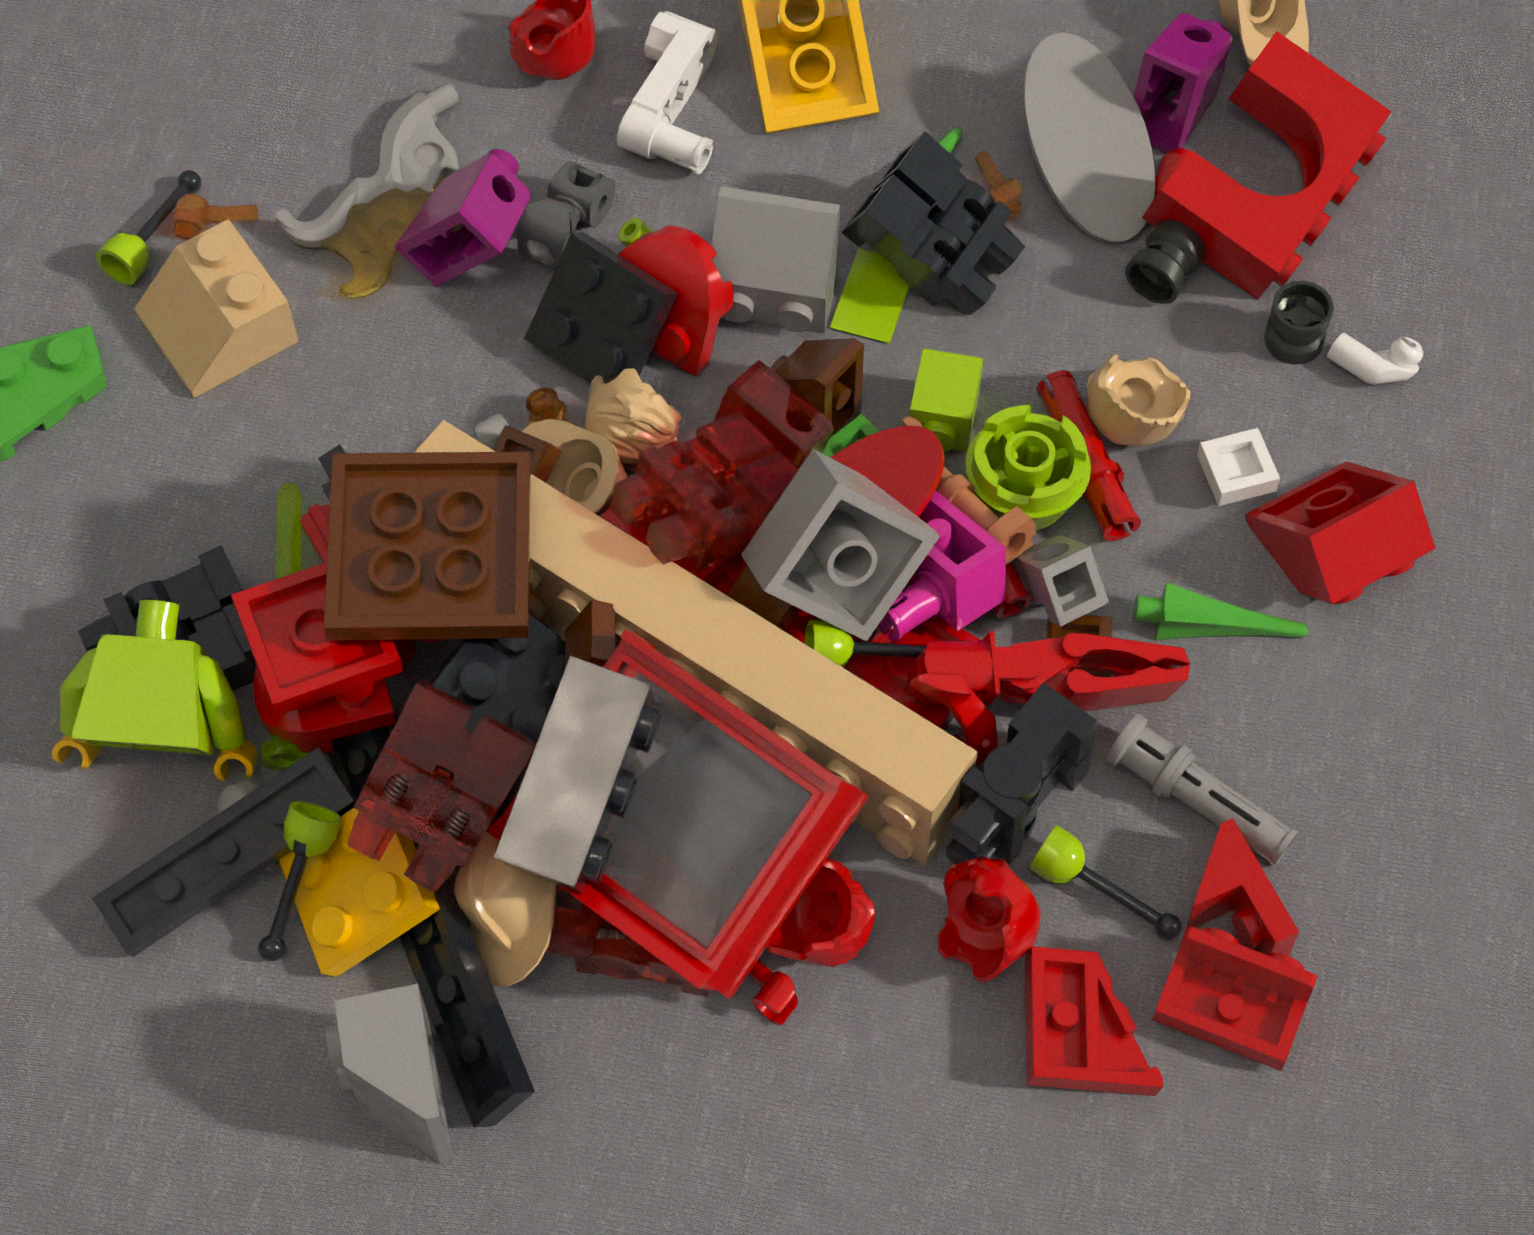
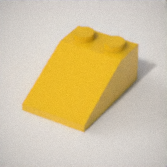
(808, 61)

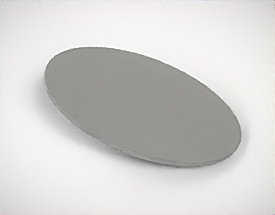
(1088, 138)

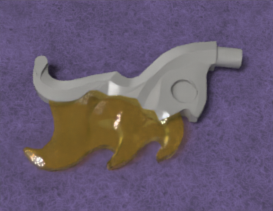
(378, 209)

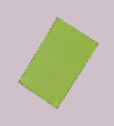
(870, 298)

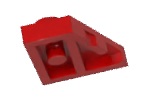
(1079, 1028)

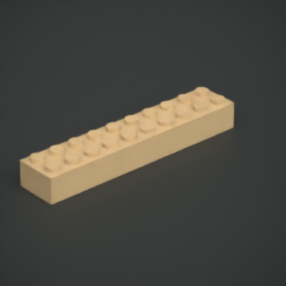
(793, 690)

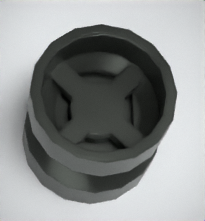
(1169, 256)
(1298, 322)

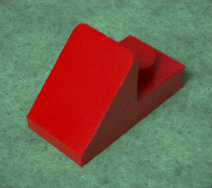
(1240, 885)

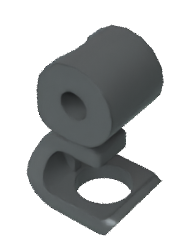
(572, 197)

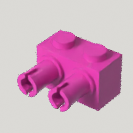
(956, 579)

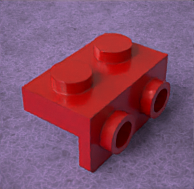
(1235, 996)

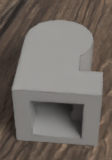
(1062, 578)

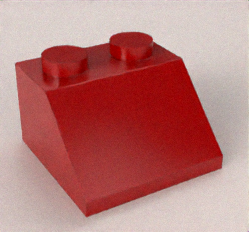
(1344, 531)

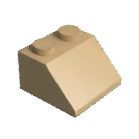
(215, 310)

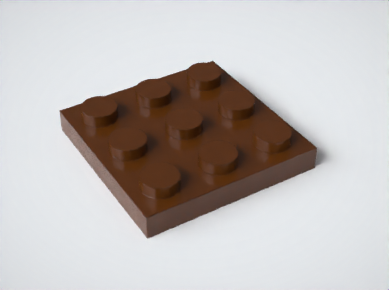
(428, 546)

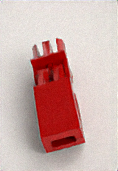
(1014, 673)

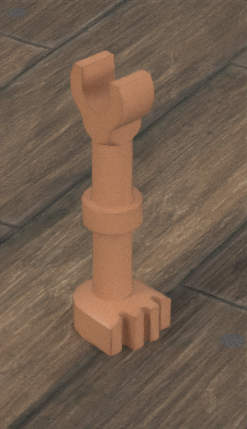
(1011, 530)

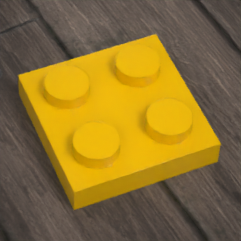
(356, 902)

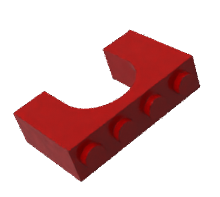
(1329, 130)

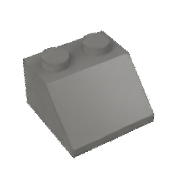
(777, 257)
(838, 546)
(391, 1064)

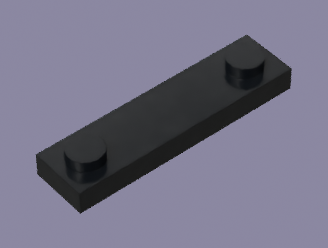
(217, 855)

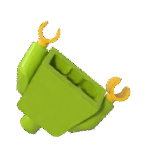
(152, 697)

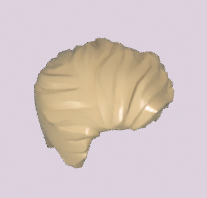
(1136, 401)
(630, 416)

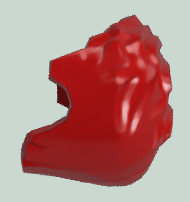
(553, 38)
(989, 917)
(827, 921)

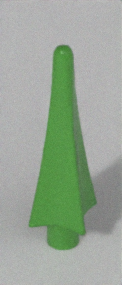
(1189, 614)

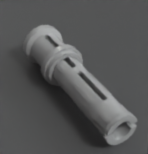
(1176, 774)

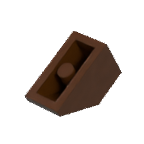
(827, 376)

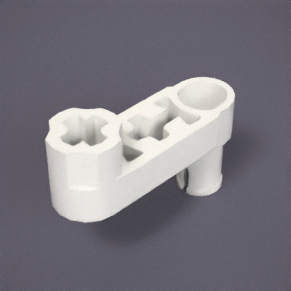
(682, 57)

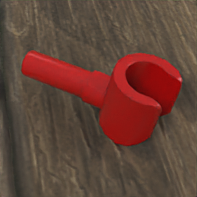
(777, 994)

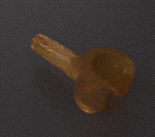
(1005, 190)
(194, 211)

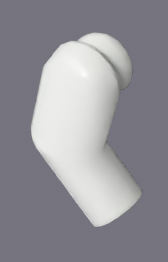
(1377, 367)

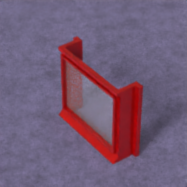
(716, 831)

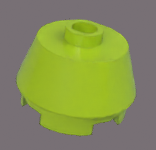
(1028, 464)

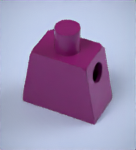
(1187, 58)
(483, 199)

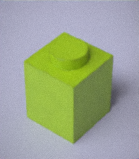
(947, 396)

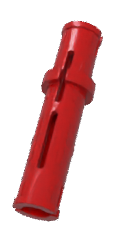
(1105, 485)

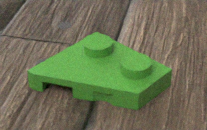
(45, 380)

